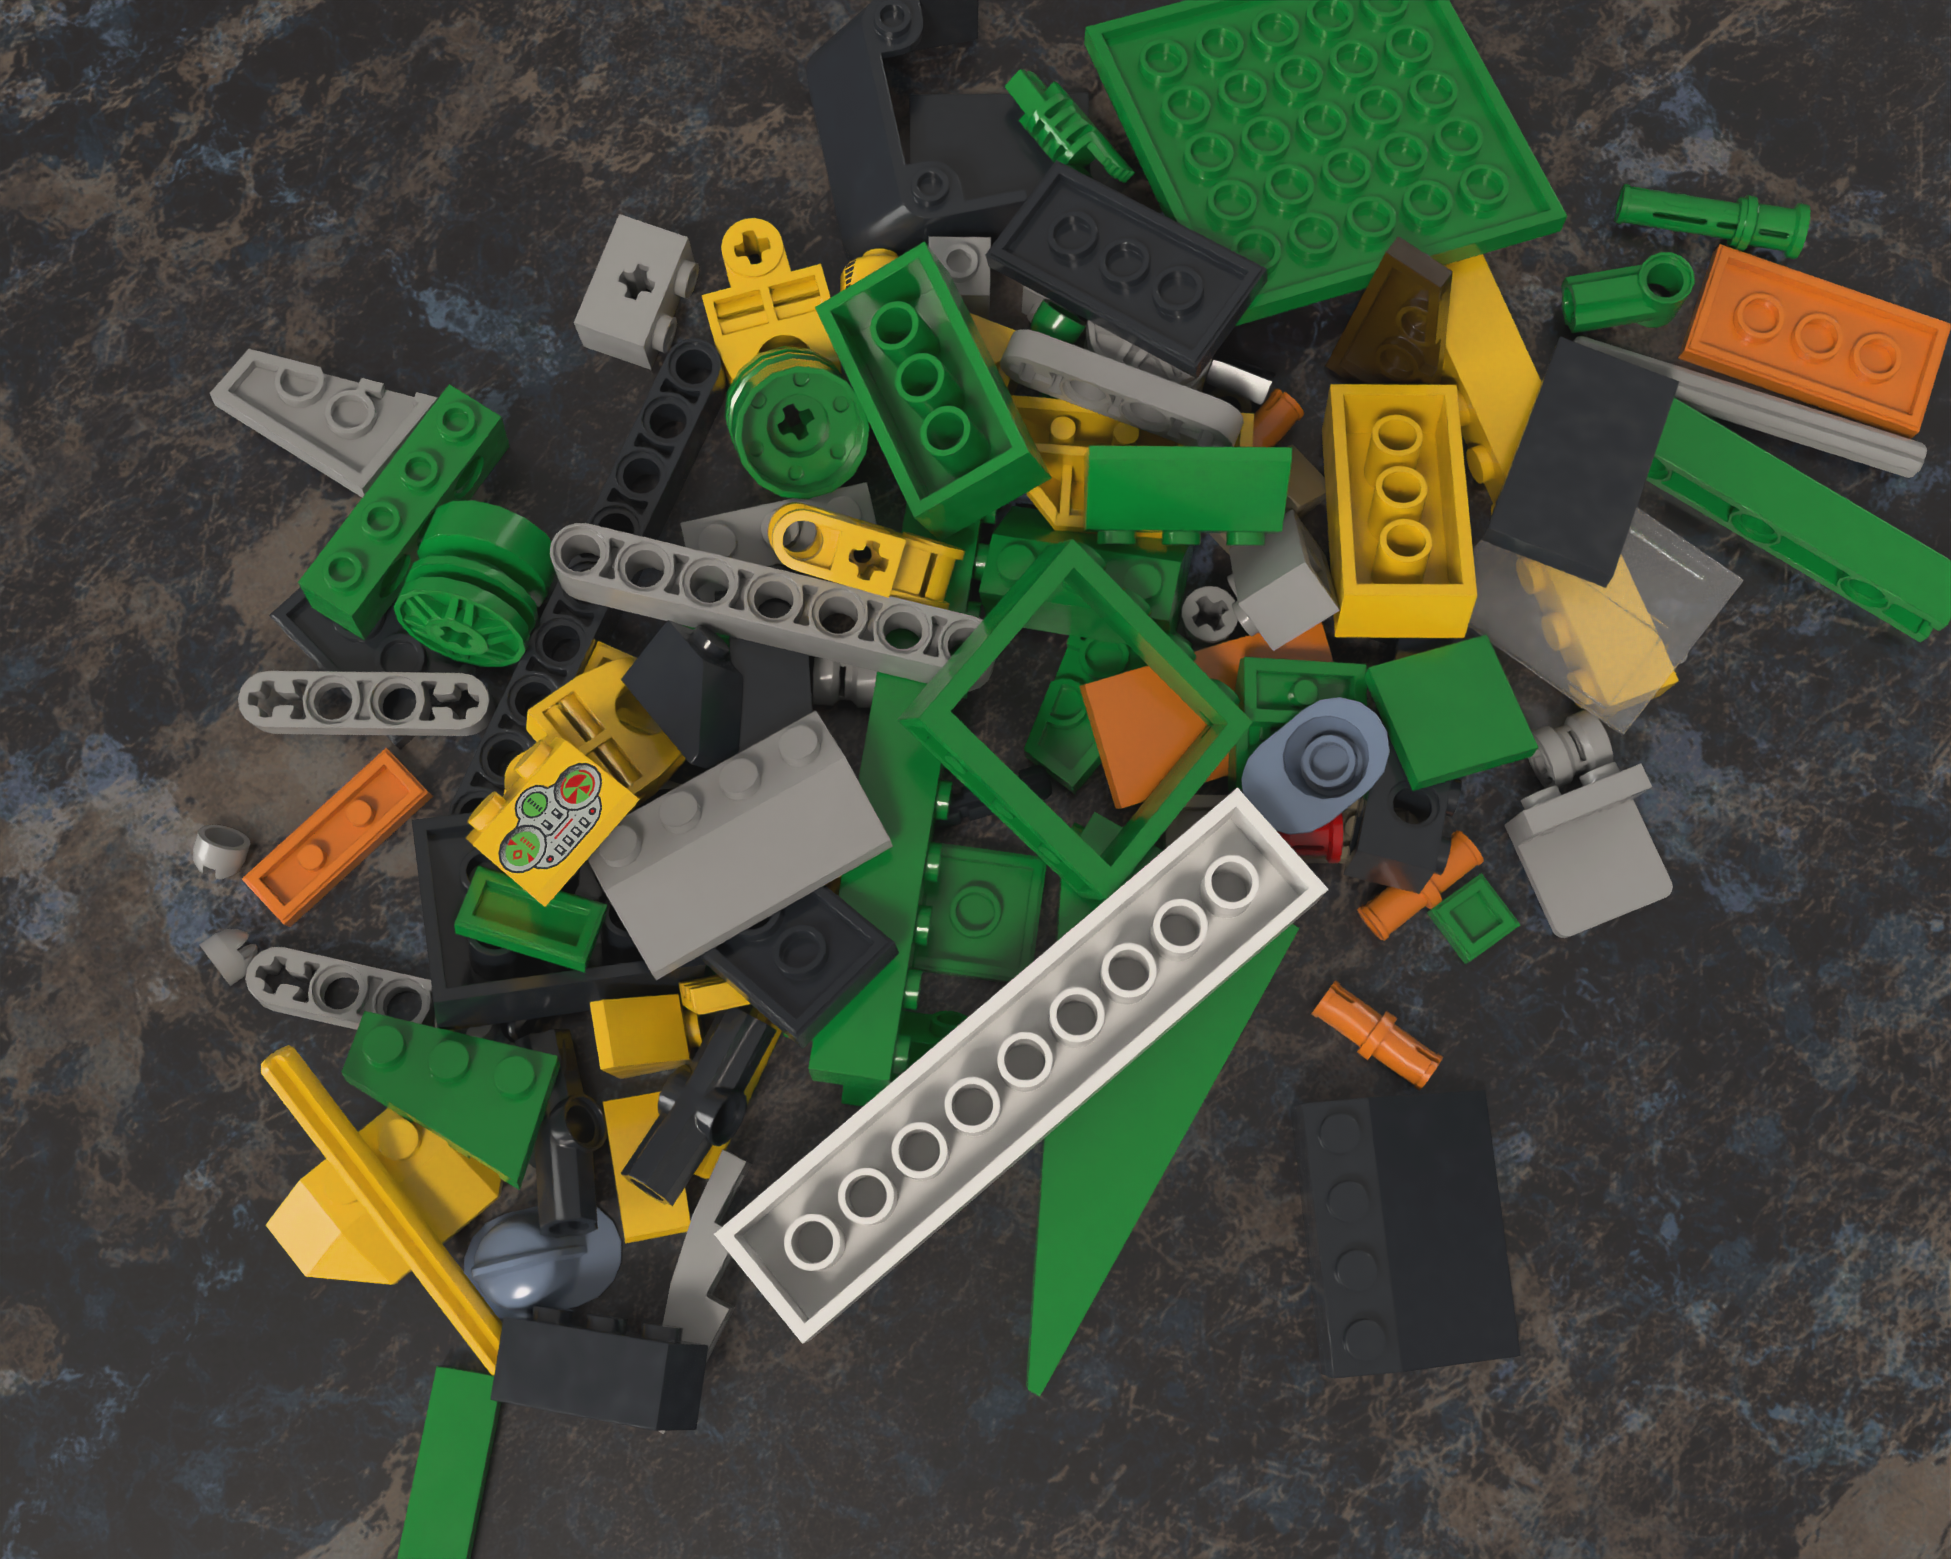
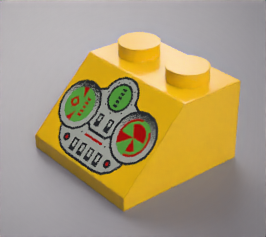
(549, 817)

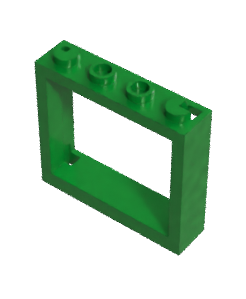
(1003, 792)

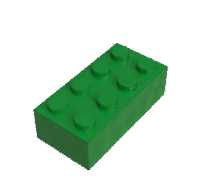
(932, 393)

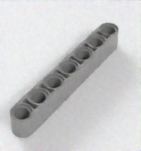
(748, 588)

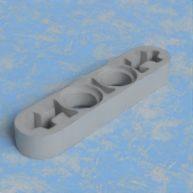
(1120, 391)
(366, 710)
(375, 989)

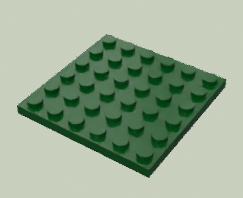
(1322, 136)

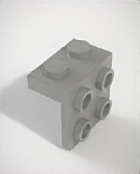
(1589, 850)

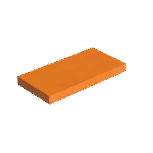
(1815, 341)
(1148, 727)

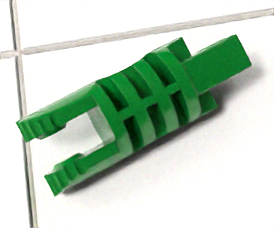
(1063, 127)

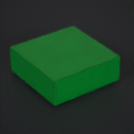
(1473, 918)

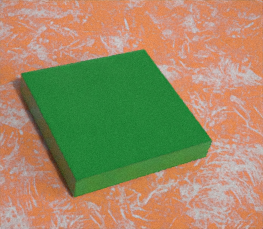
(1450, 712)
(982, 914)

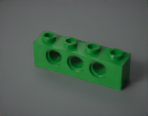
(379, 541)

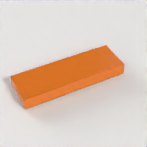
(337, 837)

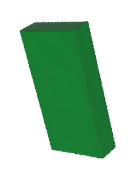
(510, 918)

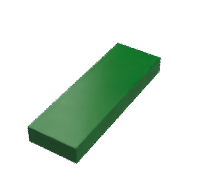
(451, 1466)

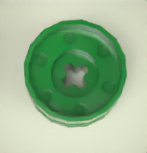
(817, 451)
(477, 584)

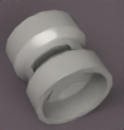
(828, 684)
(1570, 749)

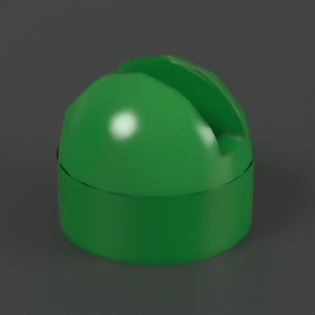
(1057, 322)

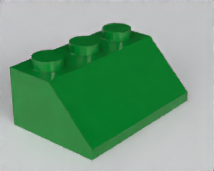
(1185, 493)
(1147, 568)

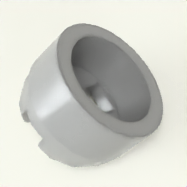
(220, 850)
(223, 953)

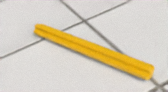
(384, 1201)

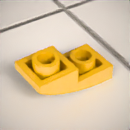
(641, 1215)

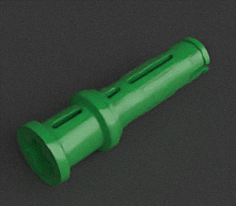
(1740, 222)

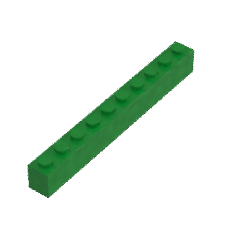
(908, 795)

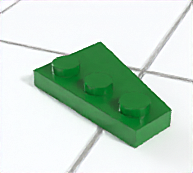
(1062, 731)
(459, 1086)

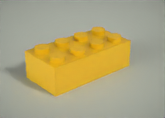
(1398, 511)

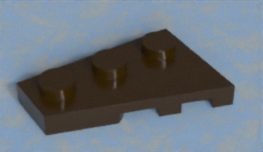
(1398, 323)

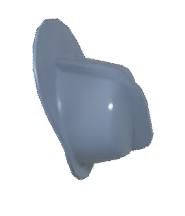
(1316, 765)
(524, 1269)

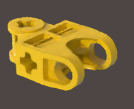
(766, 300)
(899, 565)
(587, 718)

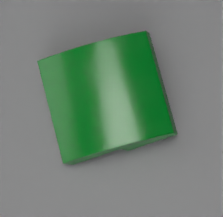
(1278, 690)

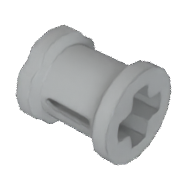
(1210, 603)

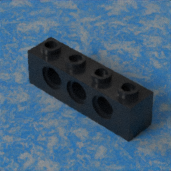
(1382, 844)

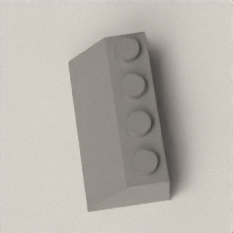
(737, 844)

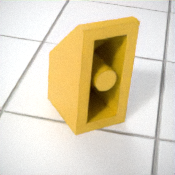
(645, 1034)

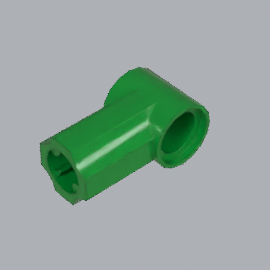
(1624, 296)

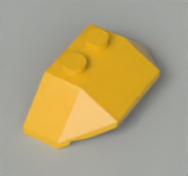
(1062, 438)
(336, 1237)

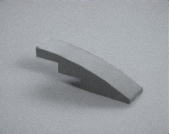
(705, 1260)

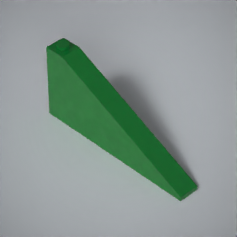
(1119, 1142)

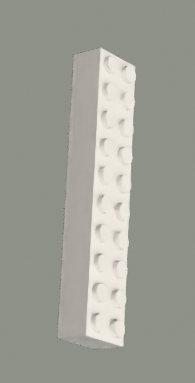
(1019, 1066)

